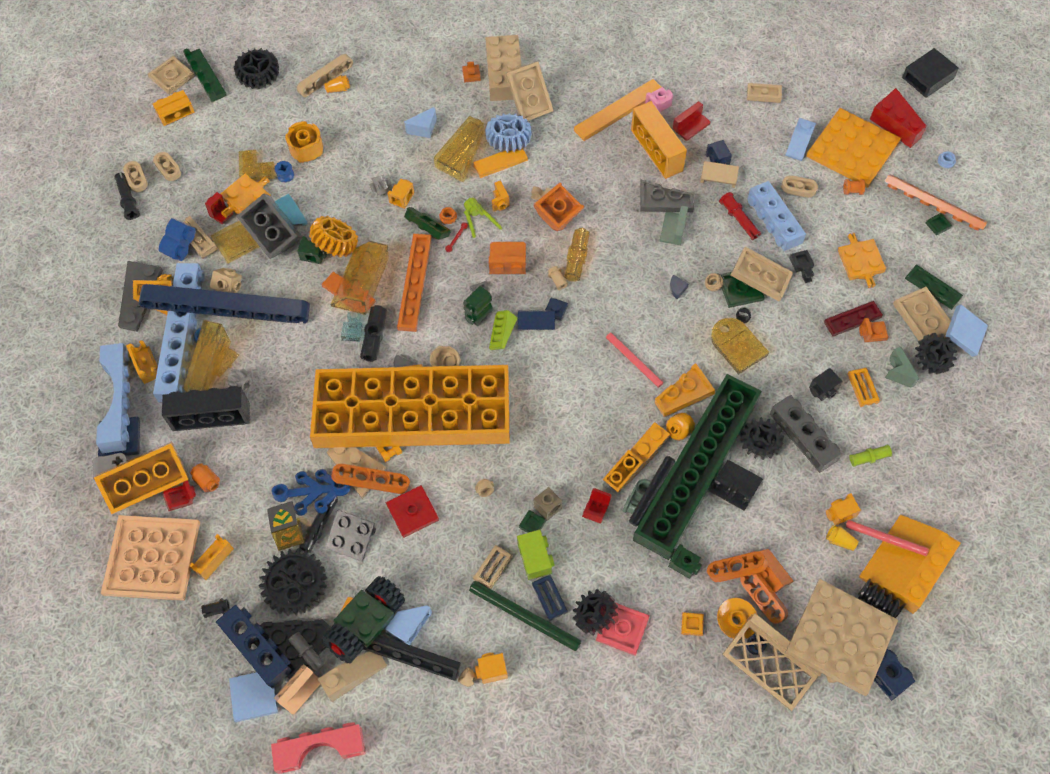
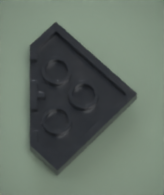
(282, 631)

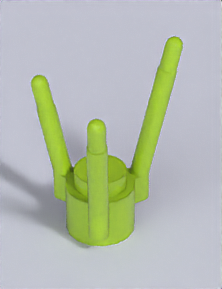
(474, 208)

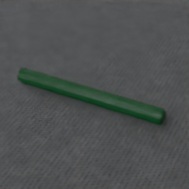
(525, 616)

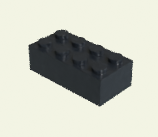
(206, 408)

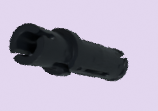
(315, 531)

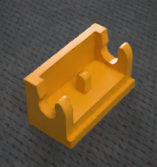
(143, 361)
(212, 557)

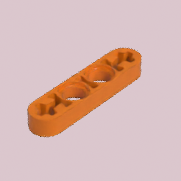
(370, 481)

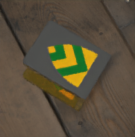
(285, 526)

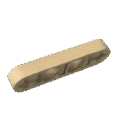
(310, 83)

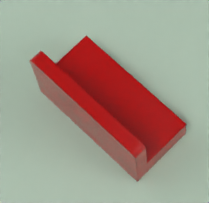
(690, 122)

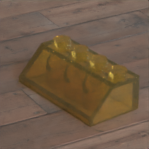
(361, 277)

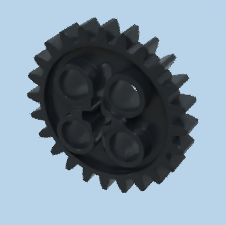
(305, 567)

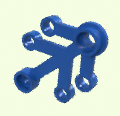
(281, 492)

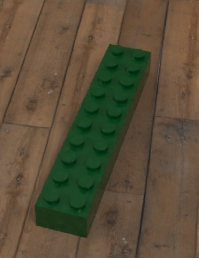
(696, 467)

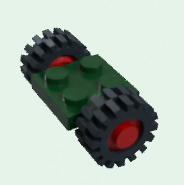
(363, 619)

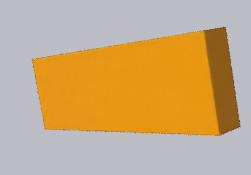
(499, 162)

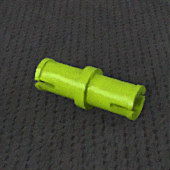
(870, 455)

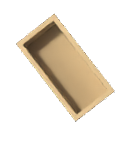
(502, 57)

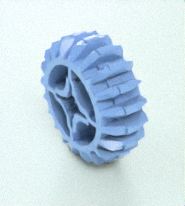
(508, 132)

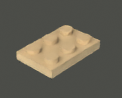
(529, 91)
(762, 273)
(922, 314)

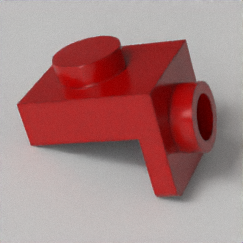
(215, 205)
(179, 496)
(597, 505)

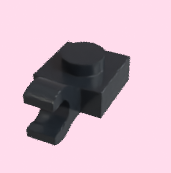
(803, 262)

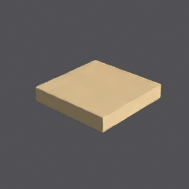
(171, 75)

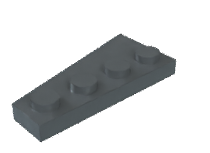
(131, 312)

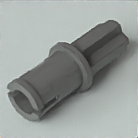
(306, 651)

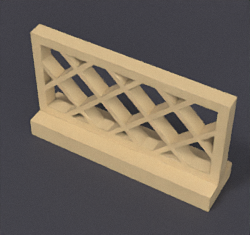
(779, 643)

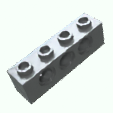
(806, 443)

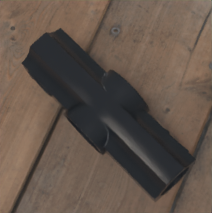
(372, 342)

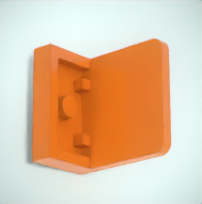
(507, 258)

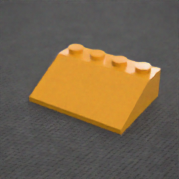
(907, 573)

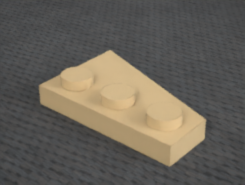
(354, 457)

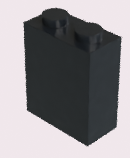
(930, 72)

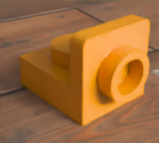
(501, 198)

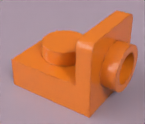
(873, 331)

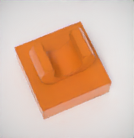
(471, 72)

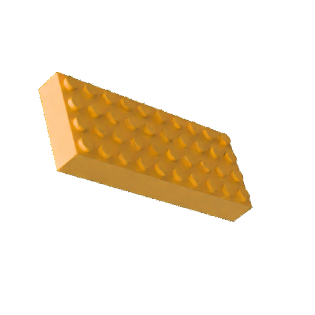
(410, 406)

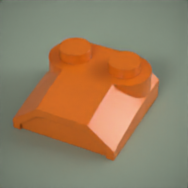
(558, 207)

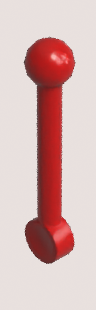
(448, 248)

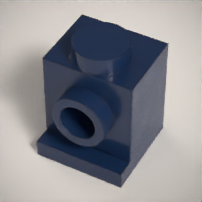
(718, 152)

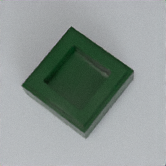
(938, 224)
(532, 522)

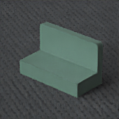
(674, 226)

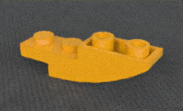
(637, 458)

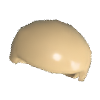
(445, 356)

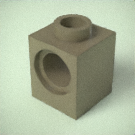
(547, 503)

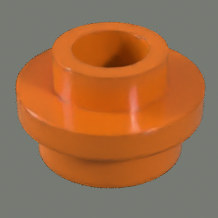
(448, 211)

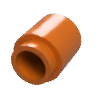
(205, 478)

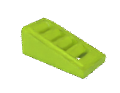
(502, 329)

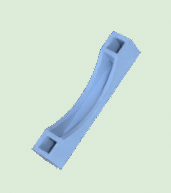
(112, 431)

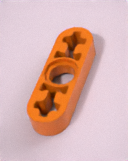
(744, 571)
(769, 612)

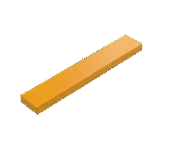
(615, 111)

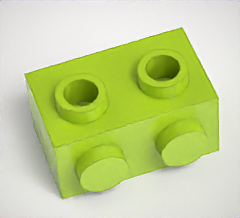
(534, 554)

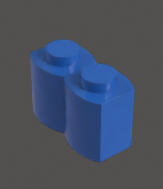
(177, 239)

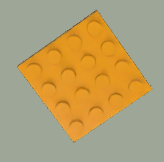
(853, 147)

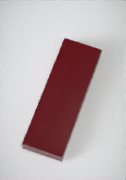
(852, 318)

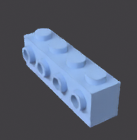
(776, 216)

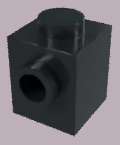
(825, 385)

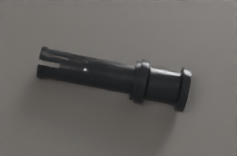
(127, 202)

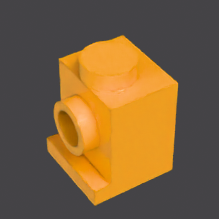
(401, 193)
(843, 510)

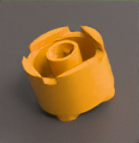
(304, 141)

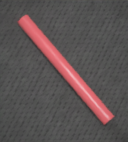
(637, 362)
(887, 538)

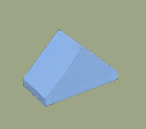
(422, 124)

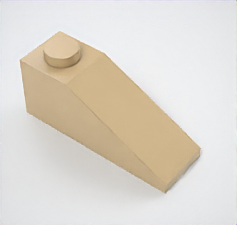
(349, 675)

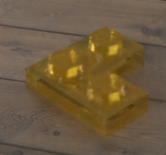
(256, 171)

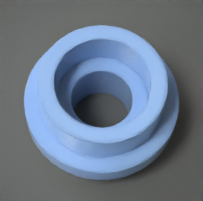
(949, 156)

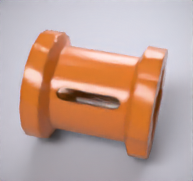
(854, 186)

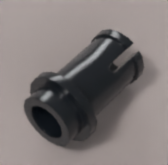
(215, 608)

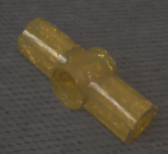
(577, 254)

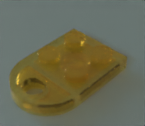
(737, 345)

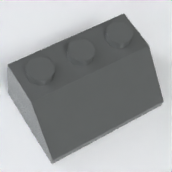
(269, 226)

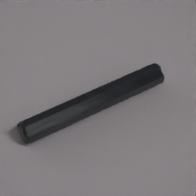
(651, 491)

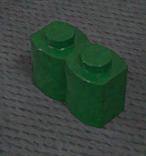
(477, 306)

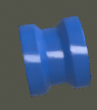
(282, 175)

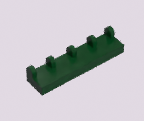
(205, 74)

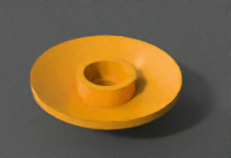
(738, 609)

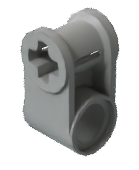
(104, 463)

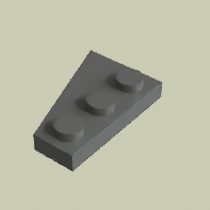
(659, 199)

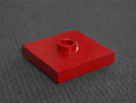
(412, 511)

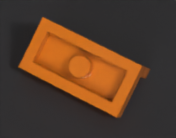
(774, 574)

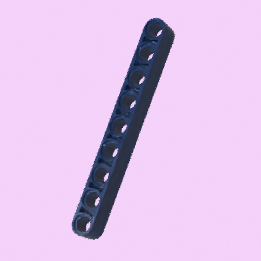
(224, 304)

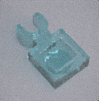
(352, 329)

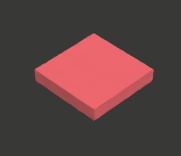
(626, 631)

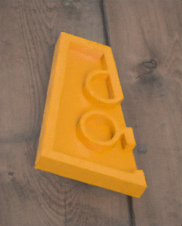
(686, 391)

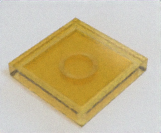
(234, 241)

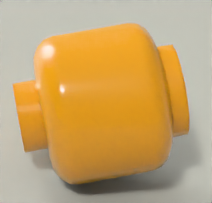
(680, 426)

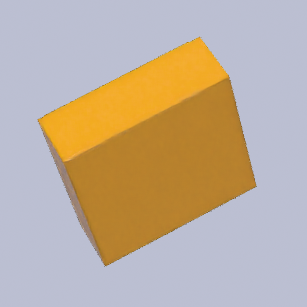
(692, 624)

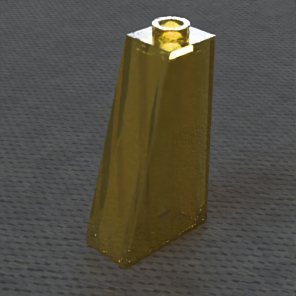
(459, 151)
(207, 356)

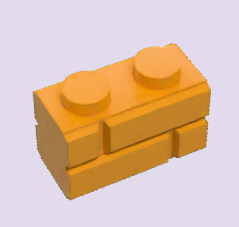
(173, 107)

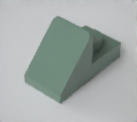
(902, 369)

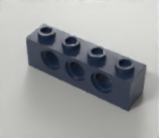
(230, 625)
(902, 677)

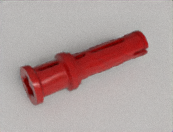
(735, 209)

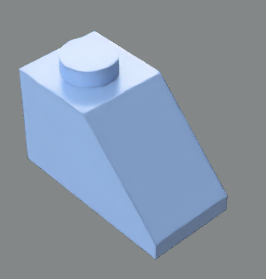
(800, 139)
(408, 623)

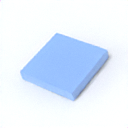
(966, 330)
(251, 697)

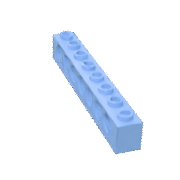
(166, 372)

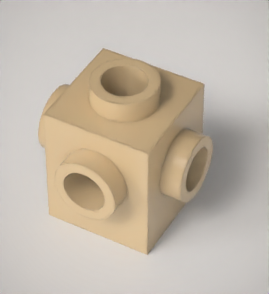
(226, 280)

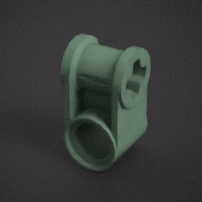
(635, 496)

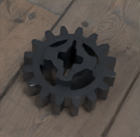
(934, 354)
(759, 445)
(595, 612)

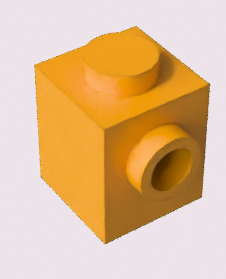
(491, 668)

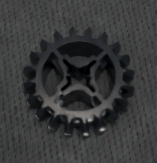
(256, 68)

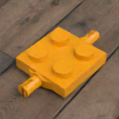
(242, 194)
(861, 260)

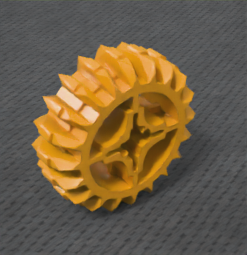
(333, 236)

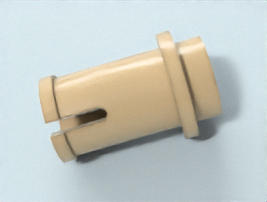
(558, 279)

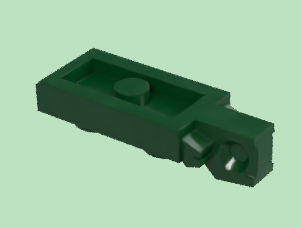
(427, 223)

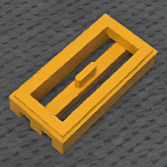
(875, 399)

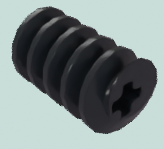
(878, 599)

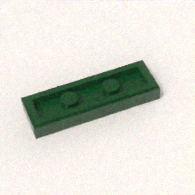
(939, 289)

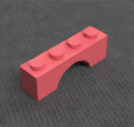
(290, 754)

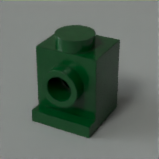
(310, 253)
(687, 569)

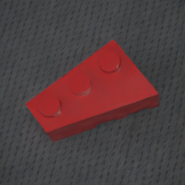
(898, 118)

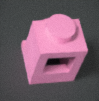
(660, 98)

